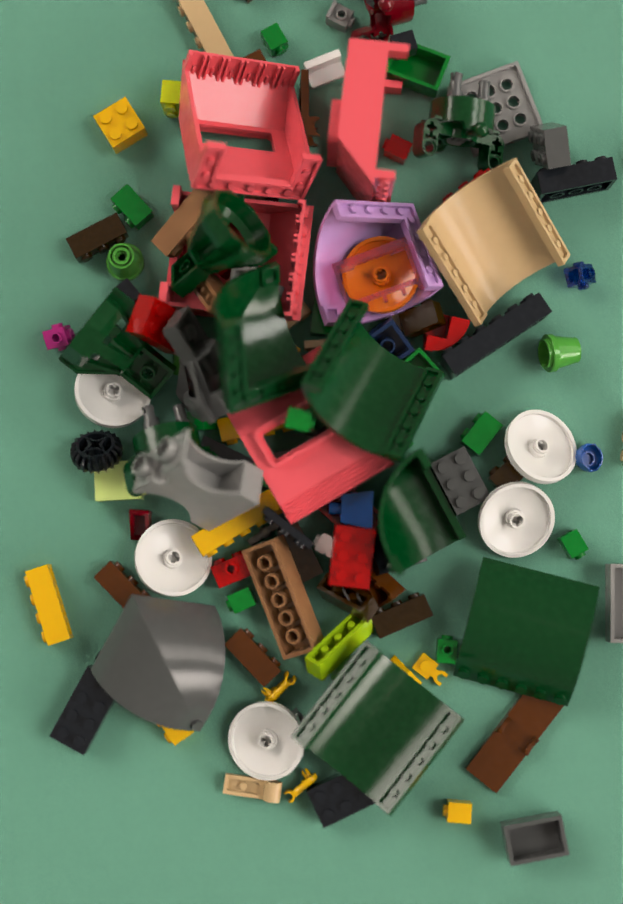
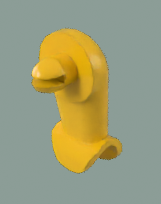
(273, 693)
(308, 780)

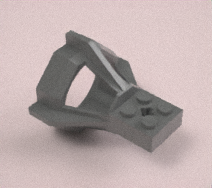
(198, 366)

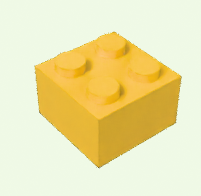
(120, 125)

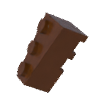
(383, 588)

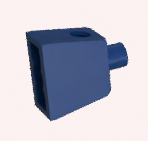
(354, 509)

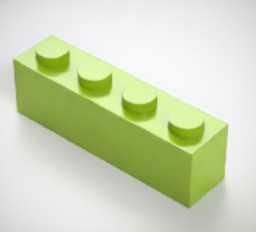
(337, 646)

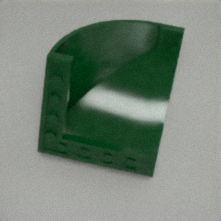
(254, 341)
(415, 515)

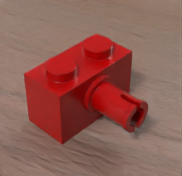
(230, 570)

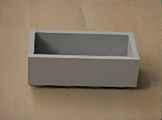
(614, 603)

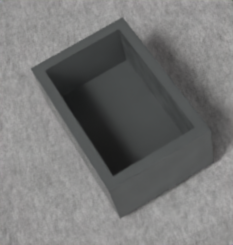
(549, 145)
(459, 481)
(534, 838)

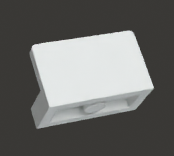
(325, 69)

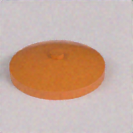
(380, 275)

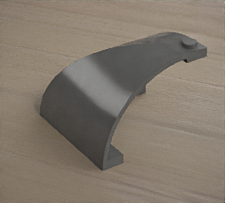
(164, 661)

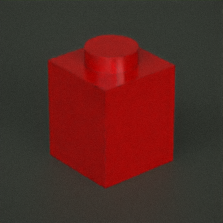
(397, 149)

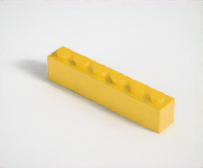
(210, 541)

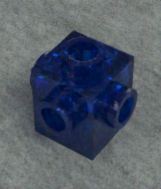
(580, 275)

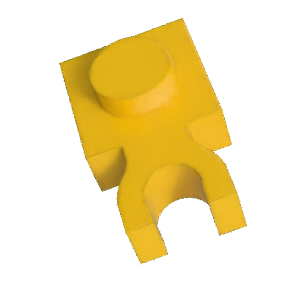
(427, 667)

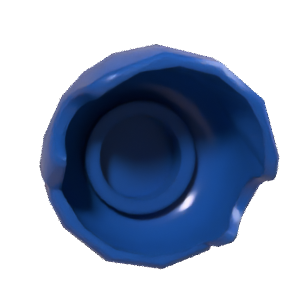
(589, 457)

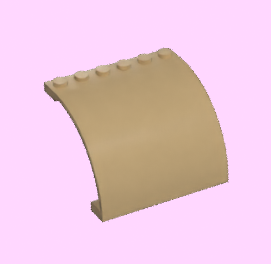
(491, 238)

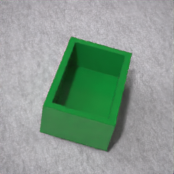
(420, 72)

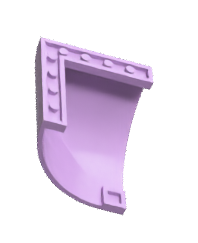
(348, 225)

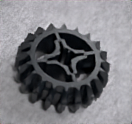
(96, 451)

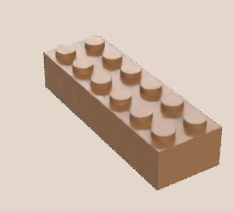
(283, 597)

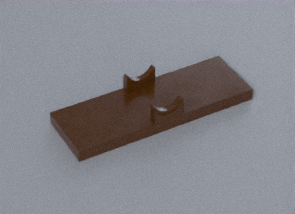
(308, 121)
(512, 740)

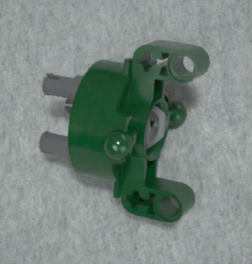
(461, 123)
(153, 434)

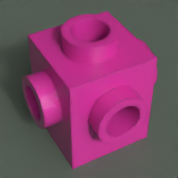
(58, 336)

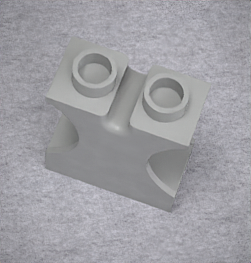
(205, 485)

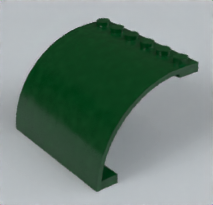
(367, 390)
(527, 631)
(378, 727)

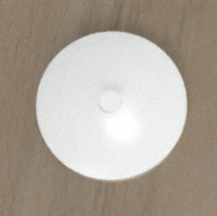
(109, 399)
(540, 446)
(516, 519)
(170, 560)
(263, 740)

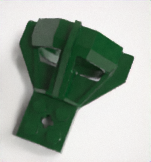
(214, 245)
(124, 353)

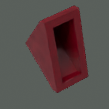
(139, 522)

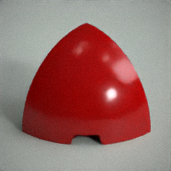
(445, 335)

